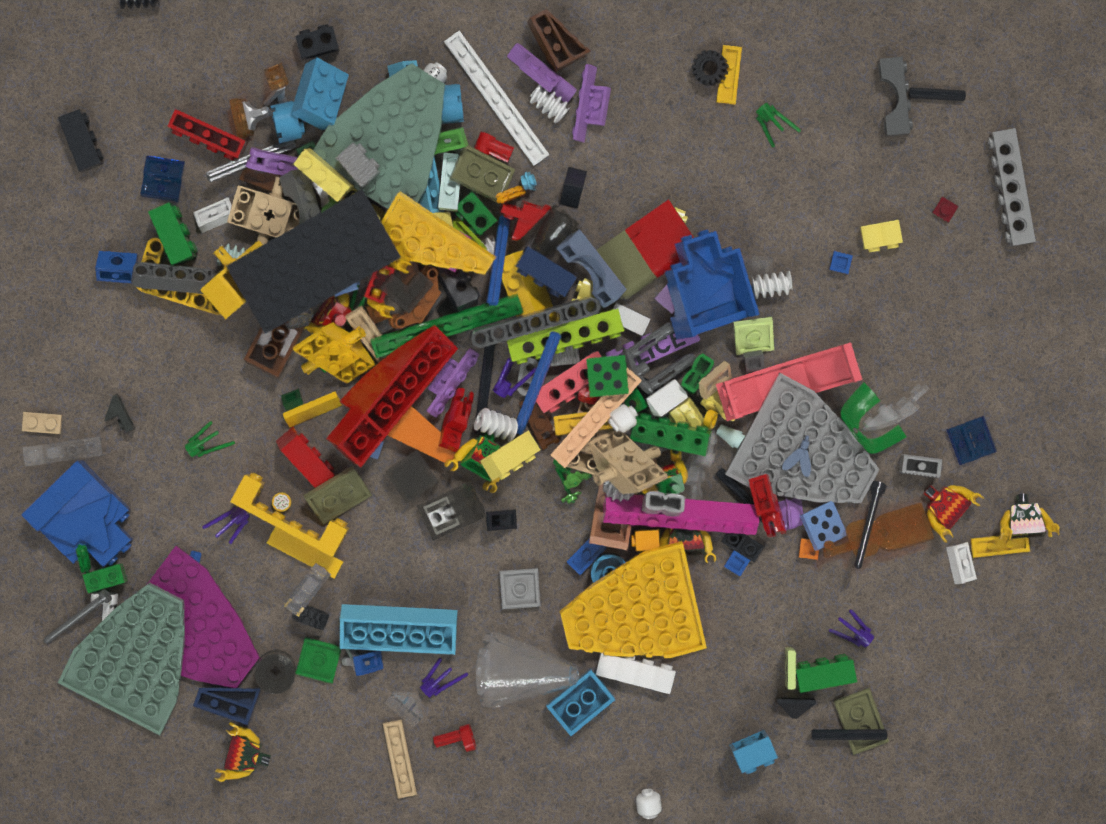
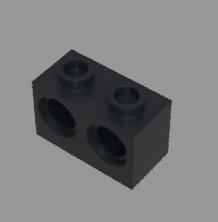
(318, 48)

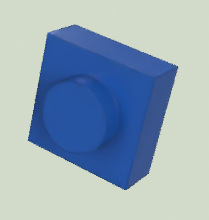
(840, 262)
(736, 563)

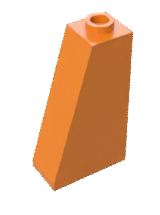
(420, 434)

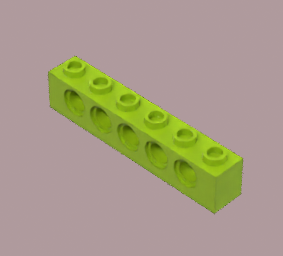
(611, 317)

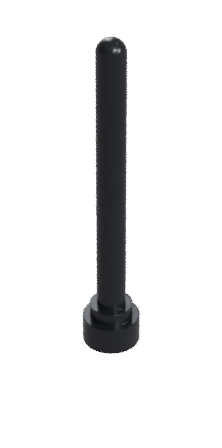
(877, 489)

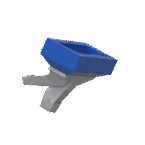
(363, 663)

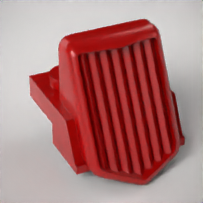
(526, 216)

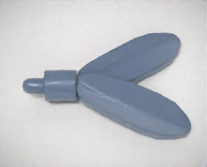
(802, 455)

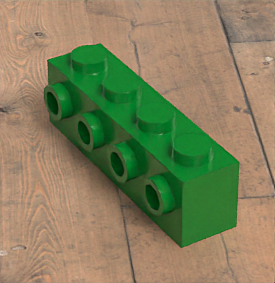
(671, 435)

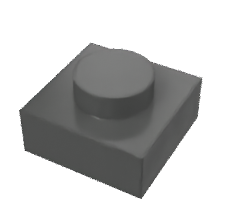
(753, 361)

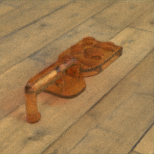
(902, 526)

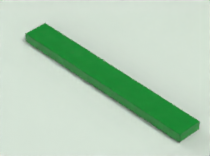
(450, 324)

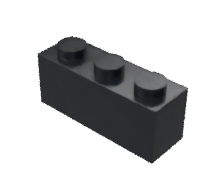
(81, 140)

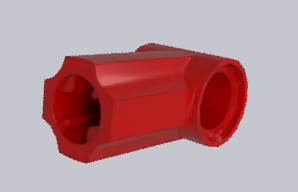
(490, 146)

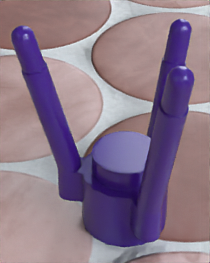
(503, 387)
(238, 516)
(862, 636)
(430, 686)

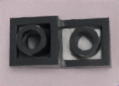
(744, 545)

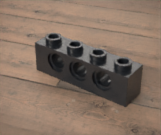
(458, 299)

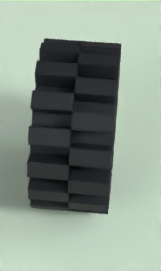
(702, 60)
(313, 617)

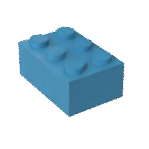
(319, 93)
(580, 702)
(753, 752)

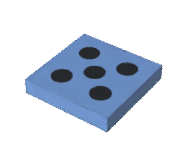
(823, 525)

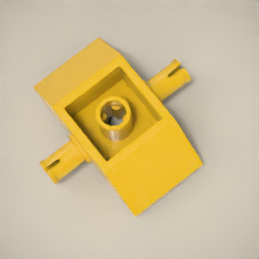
(222, 289)
(335, 352)

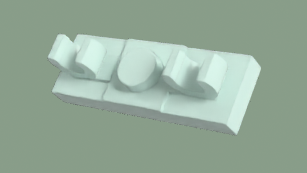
(448, 189)

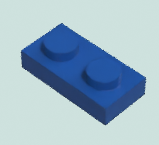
(585, 556)

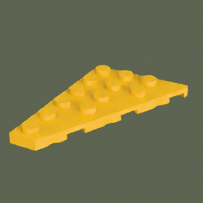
(430, 240)

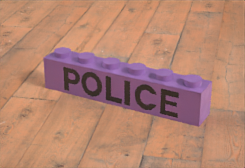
(660, 349)

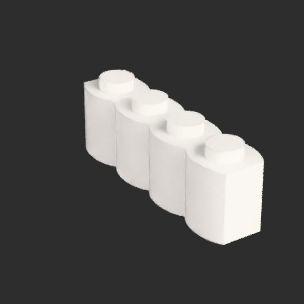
(636, 672)

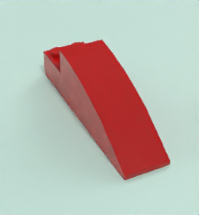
(388, 392)

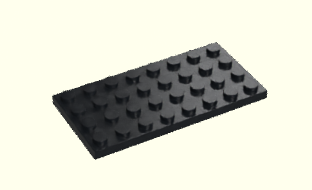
(313, 261)

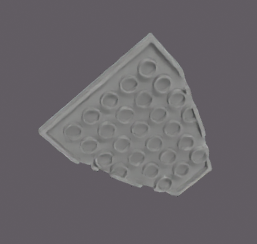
(839, 463)

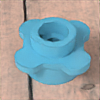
(528, 181)

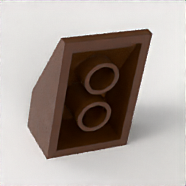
(273, 350)

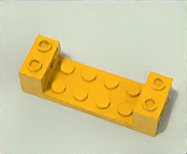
(248, 493)

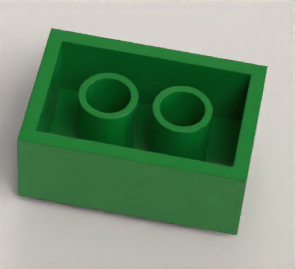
(173, 234)
(825, 673)

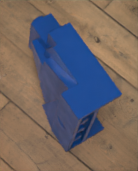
(708, 286)
(83, 512)

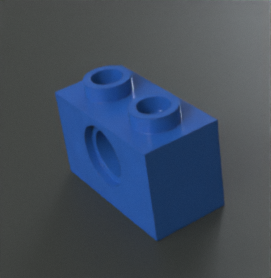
(115, 266)

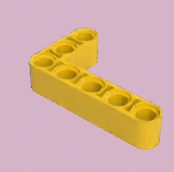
(190, 298)

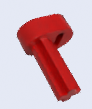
(463, 734)

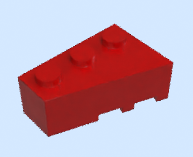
(304, 457)

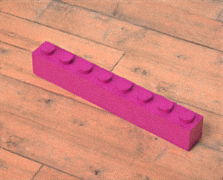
(696, 516)

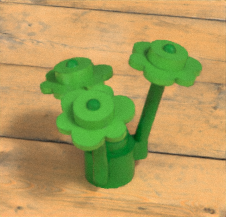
(572, 480)

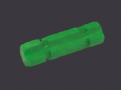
(83, 558)

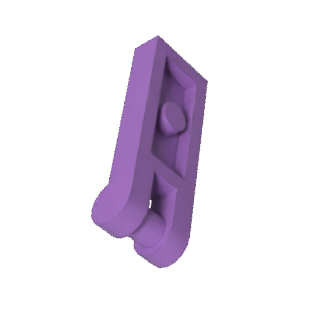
(270, 162)

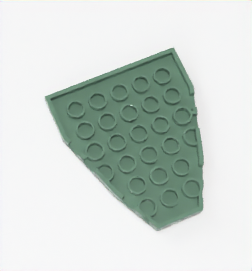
(397, 127)
(133, 659)

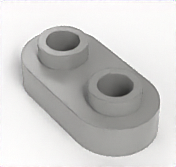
(523, 372)

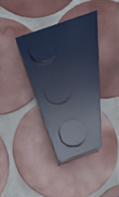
(544, 272)
(230, 703)

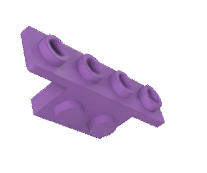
(541, 73)
(592, 104)
(448, 380)

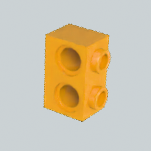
(645, 539)

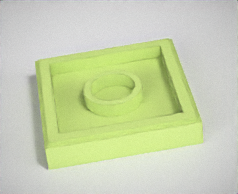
(754, 335)
(790, 668)

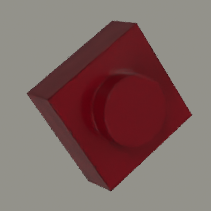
(945, 209)

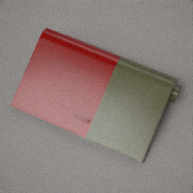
(645, 248)

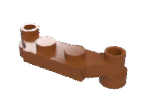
(420, 311)

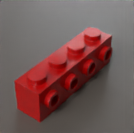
(207, 134)

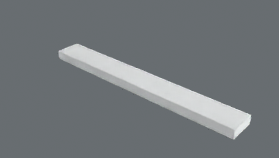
(496, 98)

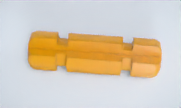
(510, 194)

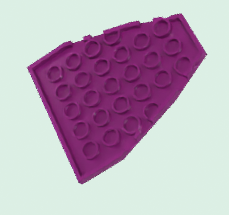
(215, 635)

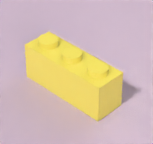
(323, 174)
(510, 456)

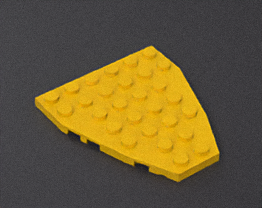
(638, 609)

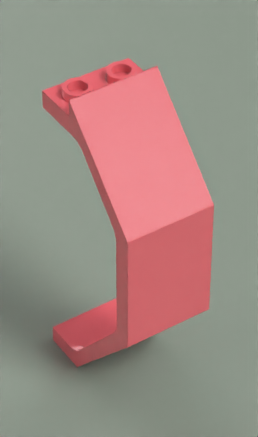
(816, 371)

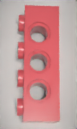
(546, 398)

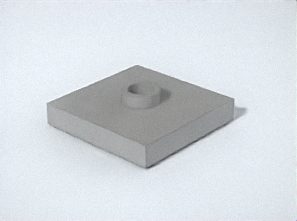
(520, 588)

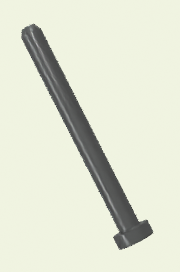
(104, 596)

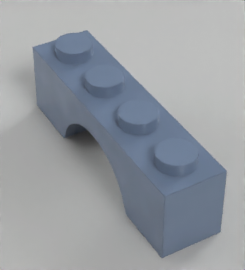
(606, 285)

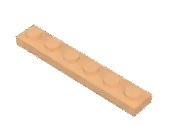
(591, 423)

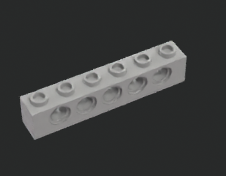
(1016, 177)

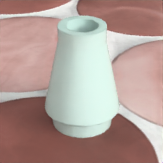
(730, 435)

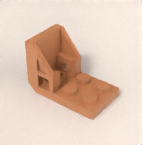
(607, 533)

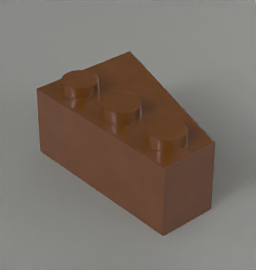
(556, 41)

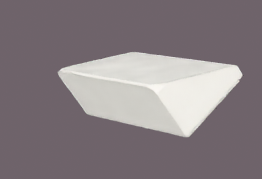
(213, 215)
(632, 320)
(666, 398)
(961, 563)

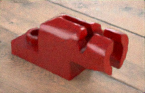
(456, 420)
(767, 505)

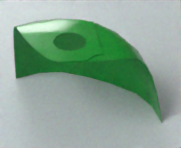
(854, 409)

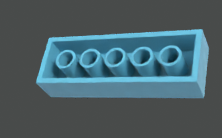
(398, 629)

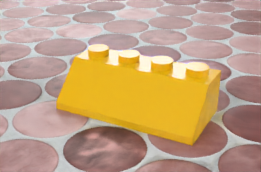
(530, 294)

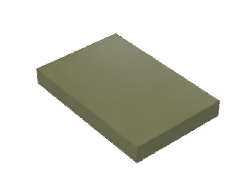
(481, 173)
(337, 495)
(860, 712)

